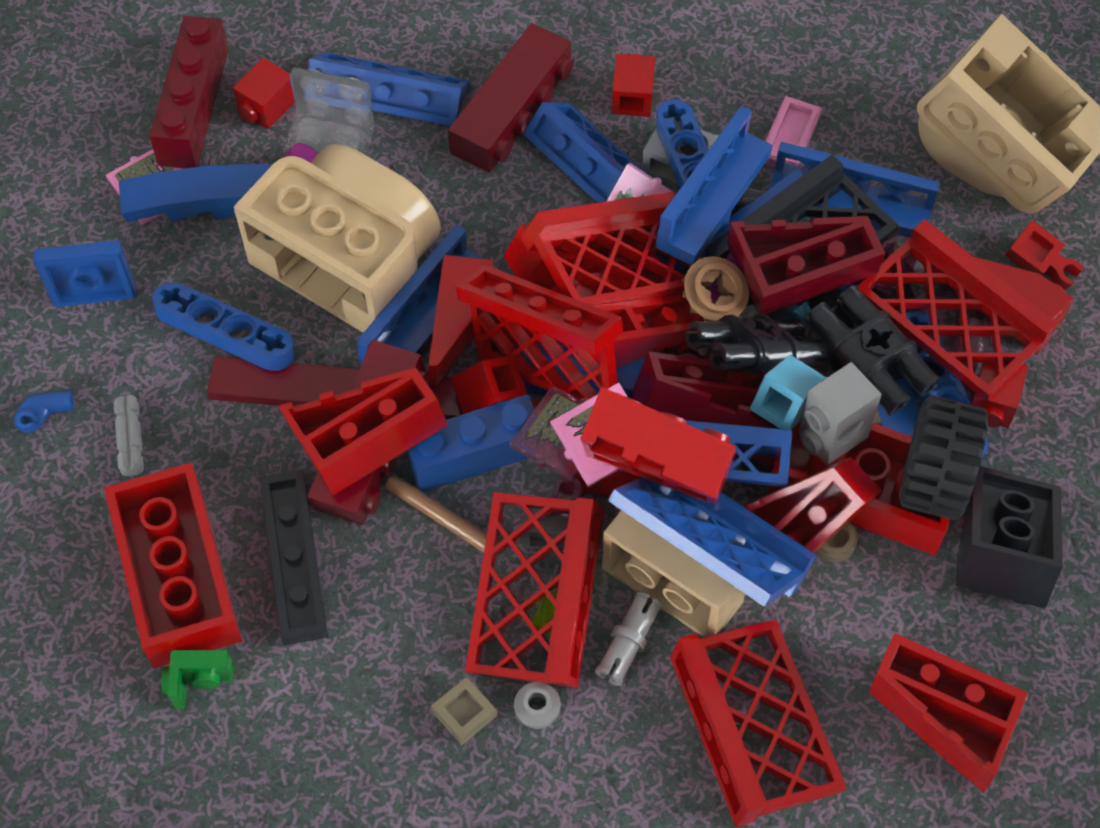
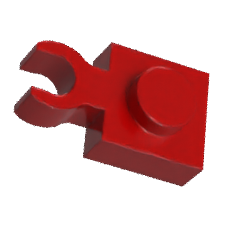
(1039, 253)

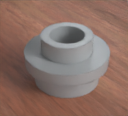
(537, 718)

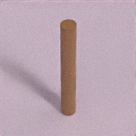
(437, 511)

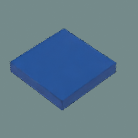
(85, 273)

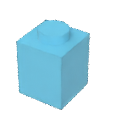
(785, 392)

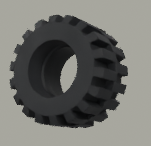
(943, 457)

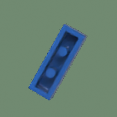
(470, 444)

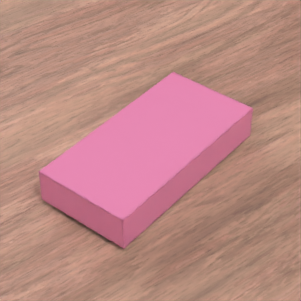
(792, 125)

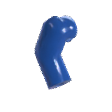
(40, 406)

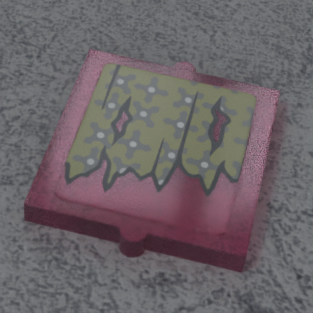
(539, 439)

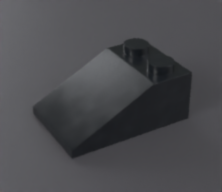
(1011, 538)

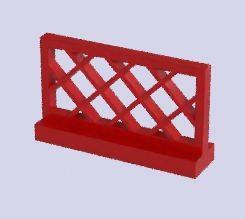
(607, 225)
(975, 290)
(548, 317)
(573, 595)
(722, 738)

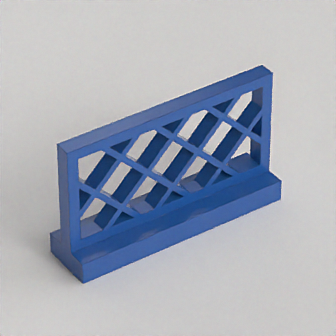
(721, 538)

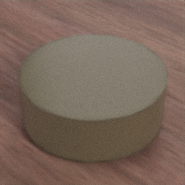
(841, 545)

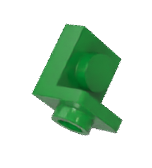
(199, 667)

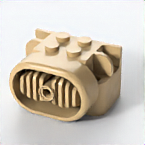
(1010, 120)
(339, 229)

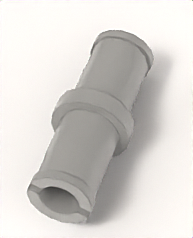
(628, 638)

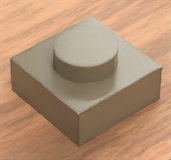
(464, 710)

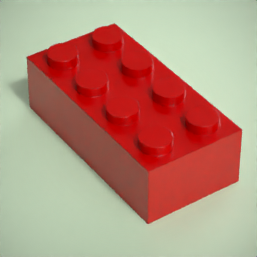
(883, 460)
(172, 564)

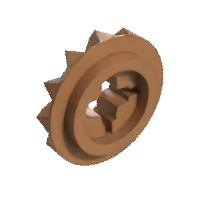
(730, 283)

